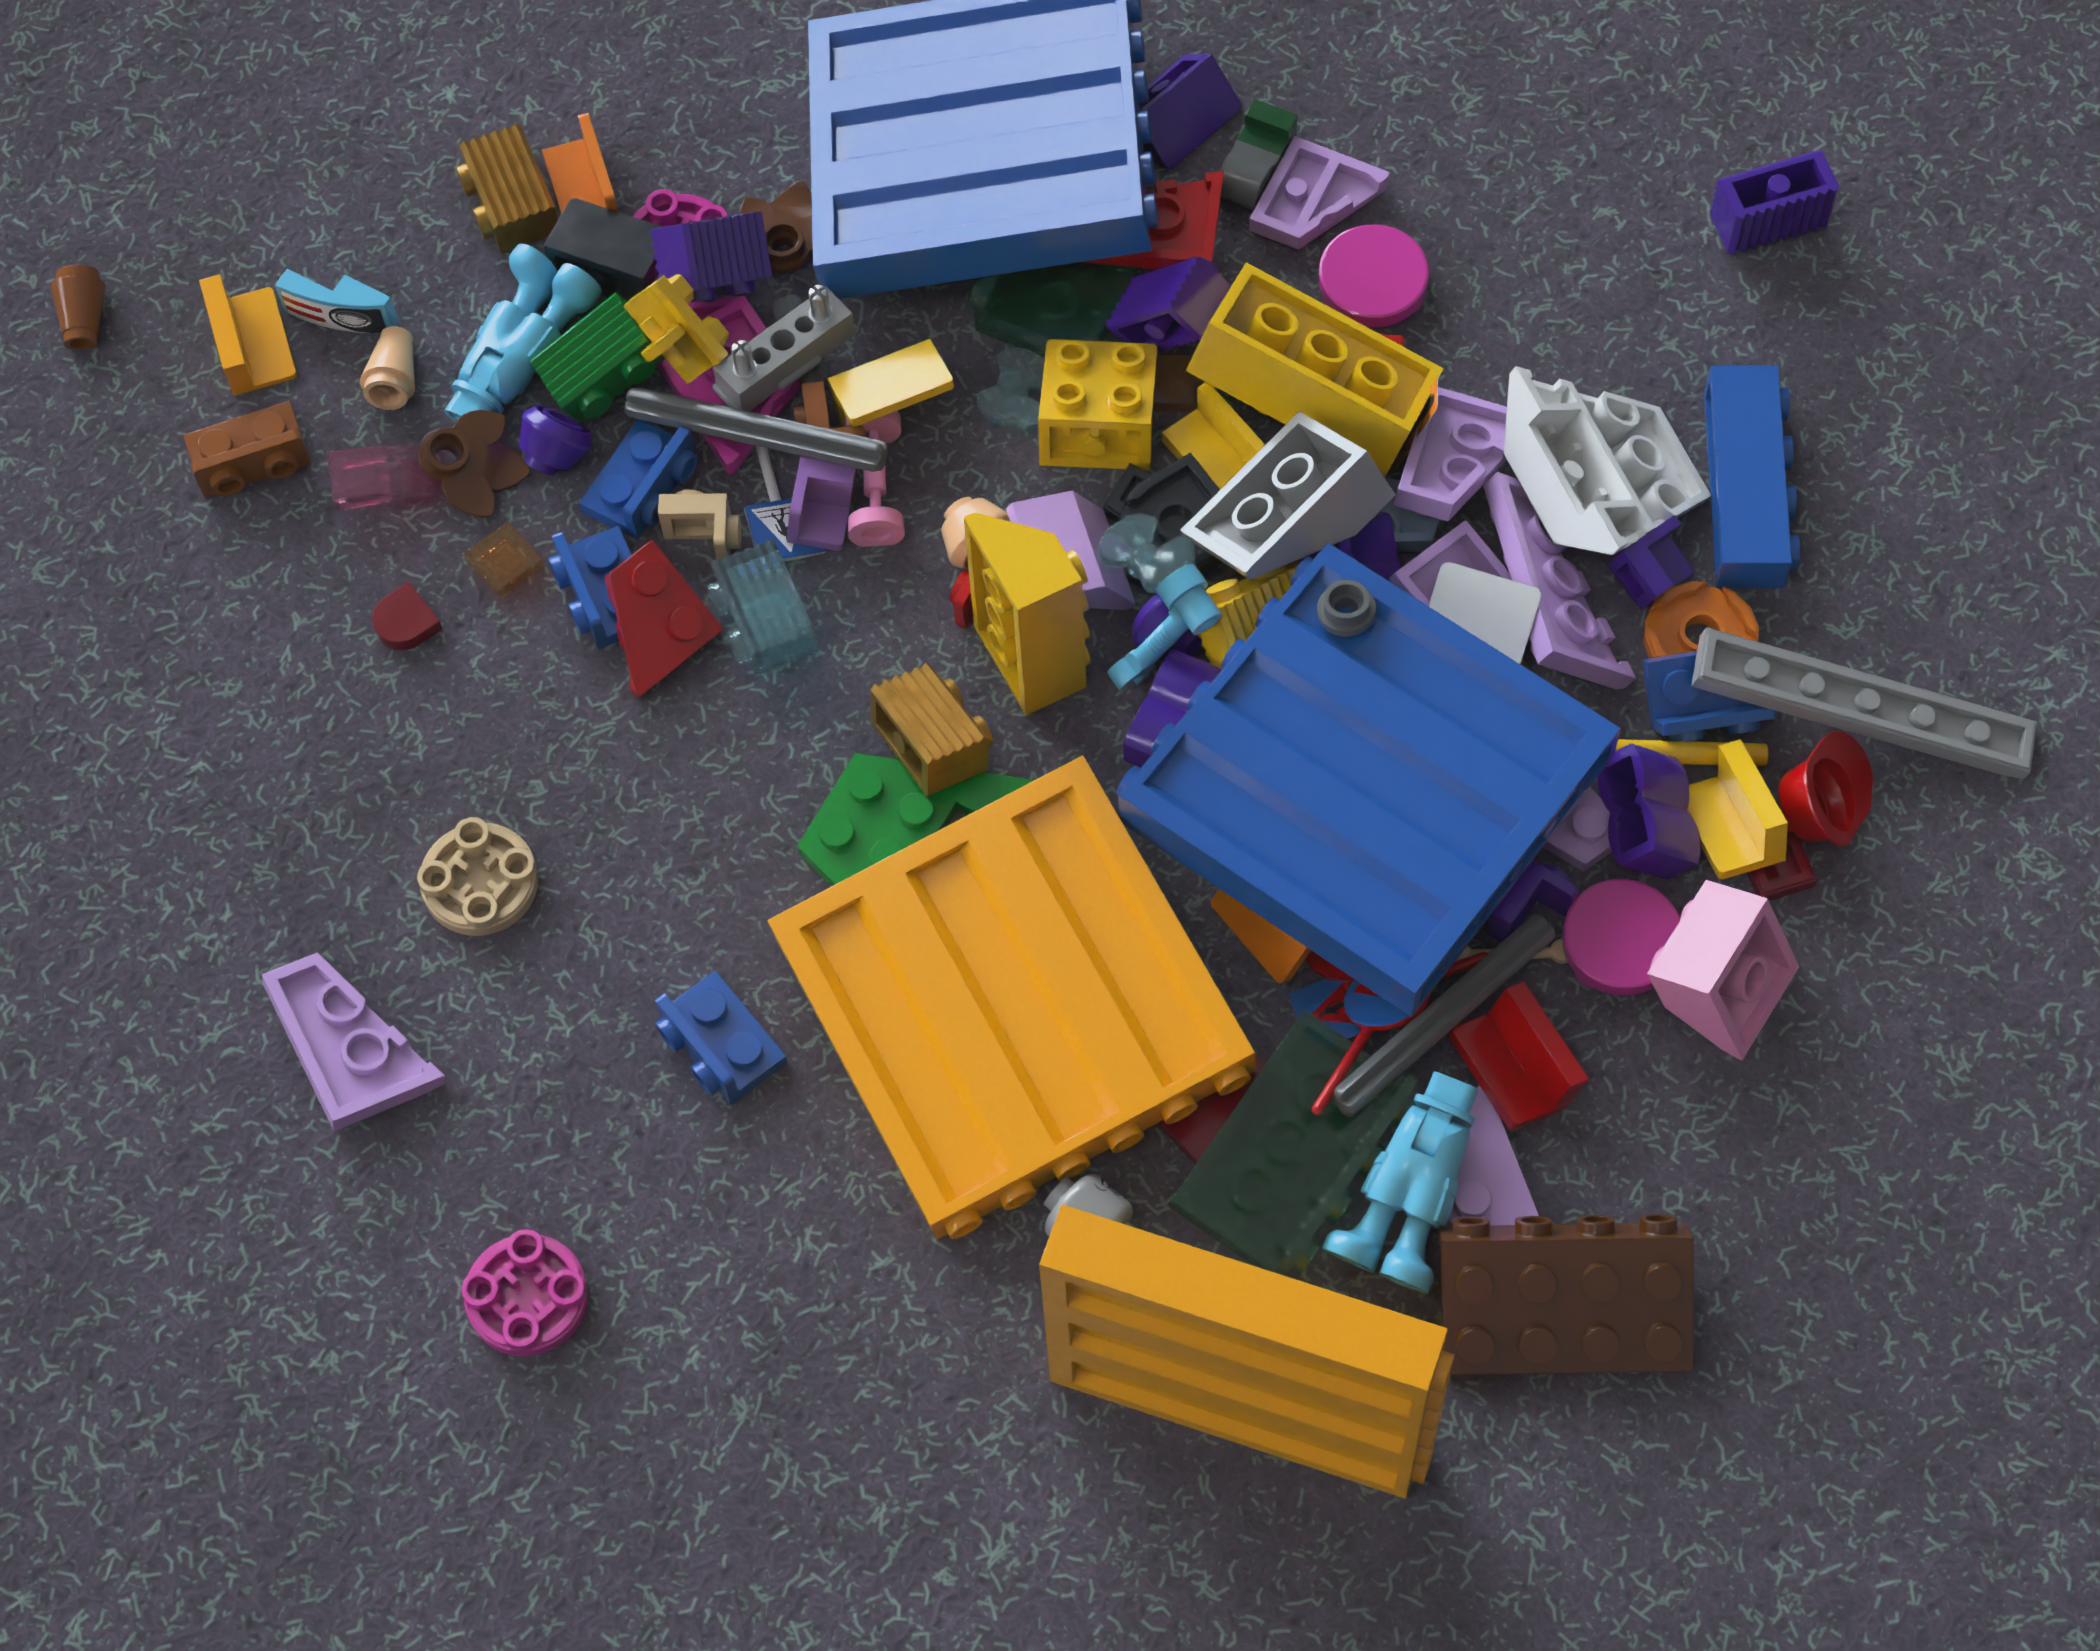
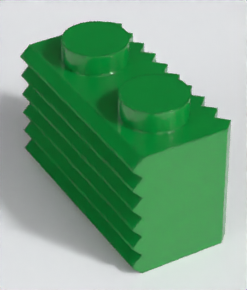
(595, 360)

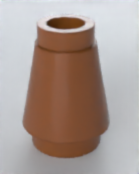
(78, 304)

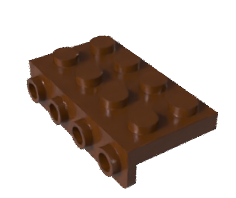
(1568, 1295)

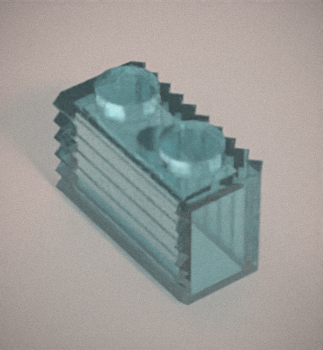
(763, 608)

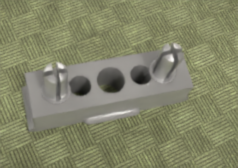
(784, 350)

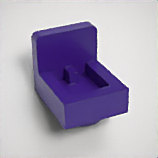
(1537, 883)

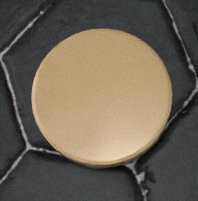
(478, 878)

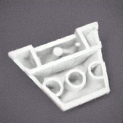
(1596, 465)

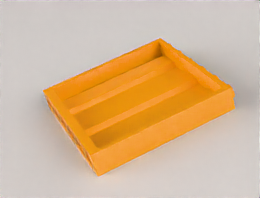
(1013, 998)
(1242, 1352)

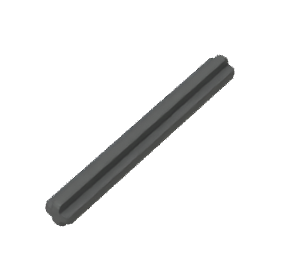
(756, 429)
(1442, 1015)

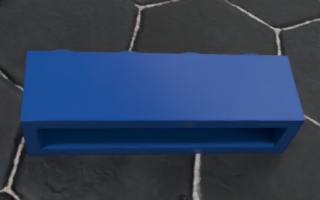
(1749, 477)

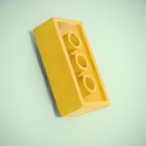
(1302, 356)
(1028, 608)

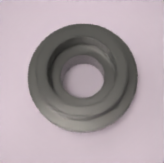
(1346, 594)

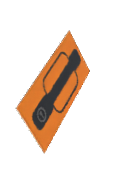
(1424, 417)

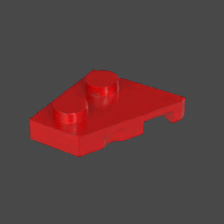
(656, 616)

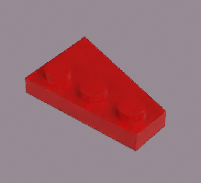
(1185, 227)

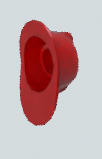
(1828, 791)

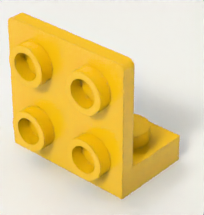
(1097, 404)

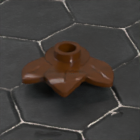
(786, 223)
(480, 464)

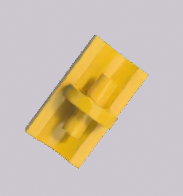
(675, 328)

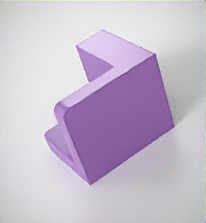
(820, 504)

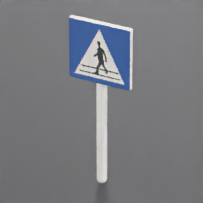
(771, 518)

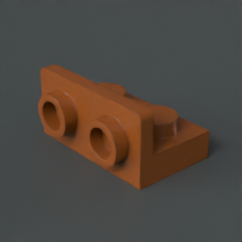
(246, 450)

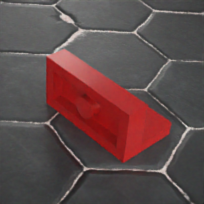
(1519, 1059)

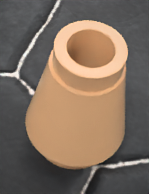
(390, 370)

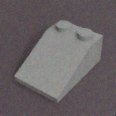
(1291, 500)

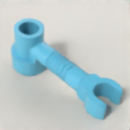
(1189, 609)

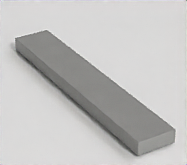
(1864, 704)

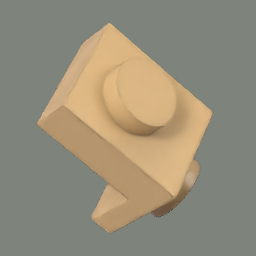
(700, 516)

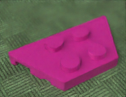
(742, 324)

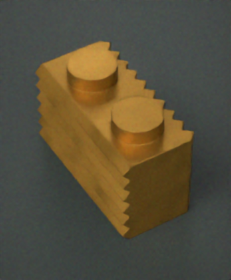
(509, 188)
(930, 728)

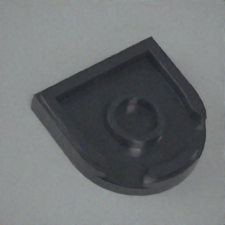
(1174, 499)

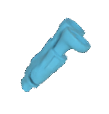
(515, 333)
(1413, 1177)

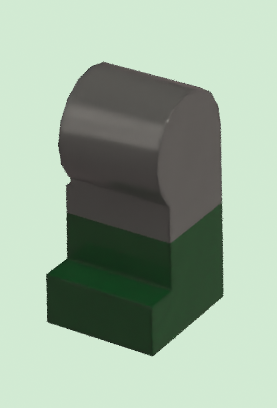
(1257, 153)

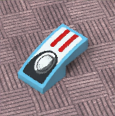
(346, 308)

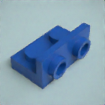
(638, 471)
(584, 570)
(1688, 711)
(720, 1036)

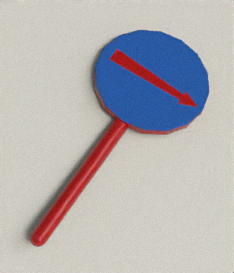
(1371, 1014)

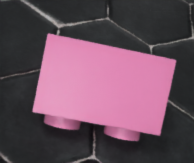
(1724, 966)

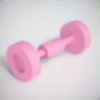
(877, 523)

